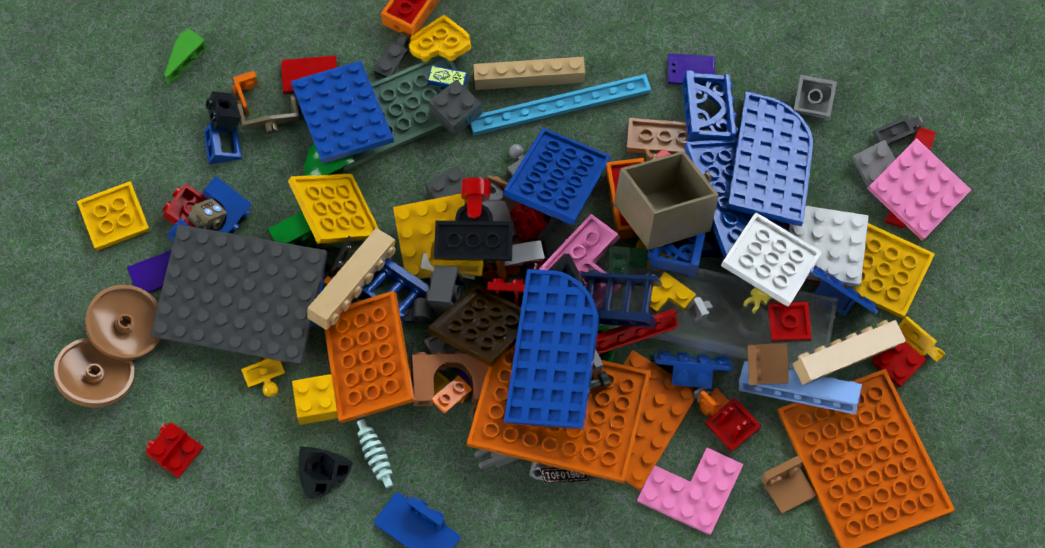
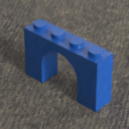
(232, 202)

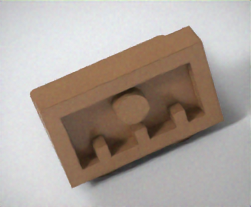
(768, 364)
(788, 485)

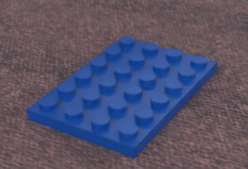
(342, 112)
(557, 176)

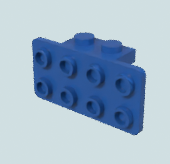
(834, 288)
(692, 370)
(415, 524)

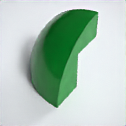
(314, 166)

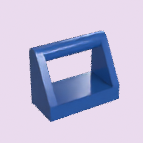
(213, 146)

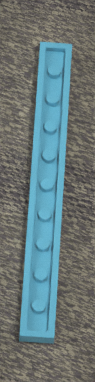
(560, 104)

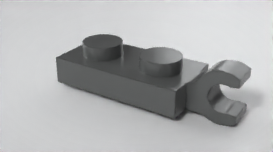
(392, 57)
(897, 130)

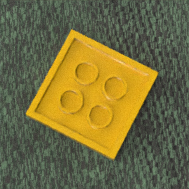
(113, 216)

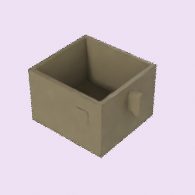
(666, 199)

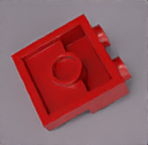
(182, 204)
(173, 449)

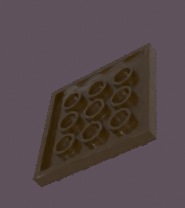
(479, 325)

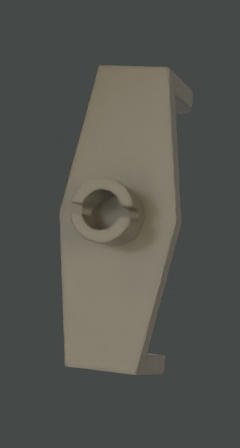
(269, 122)

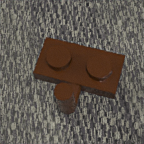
(497, 270)

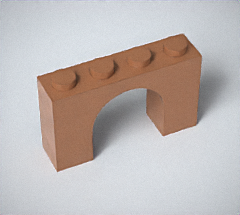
(426, 366)

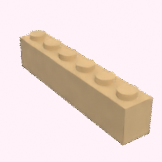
(529, 73)
(351, 279)
(848, 352)

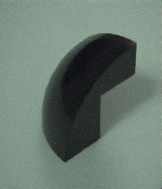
(321, 470)

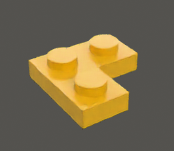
(672, 291)

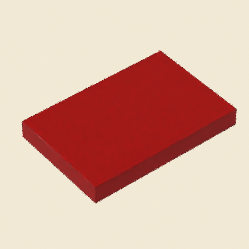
(302, 67)

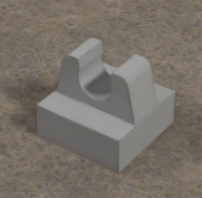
(698, 309)

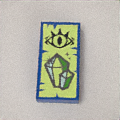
(445, 76)

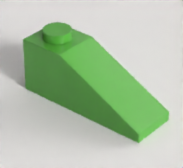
(185, 52)

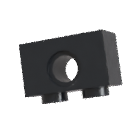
(223, 111)

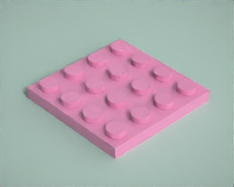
(919, 189)

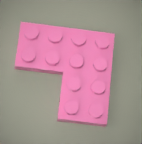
(586, 247)
(697, 501)

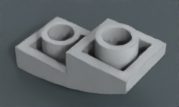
(526, 253)

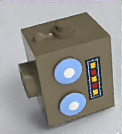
(207, 215)

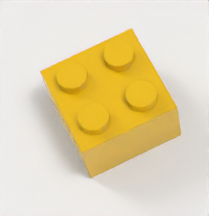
(315, 399)

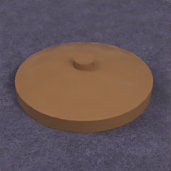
(122, 322)
(90, 376)

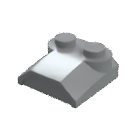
(815, 96)

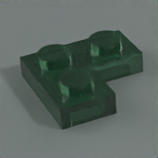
(624, 257)

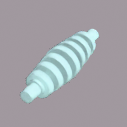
(375, 453)

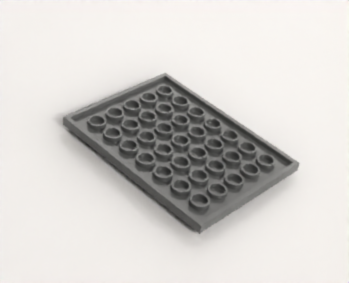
(239, 294)

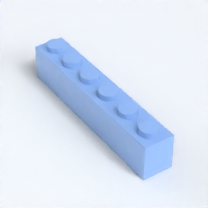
(823, 392)

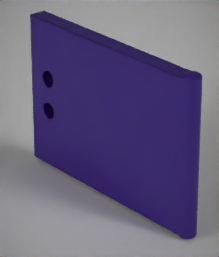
(682, 62)
(150, 273)

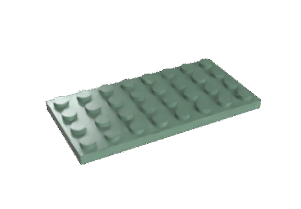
(405, 105)

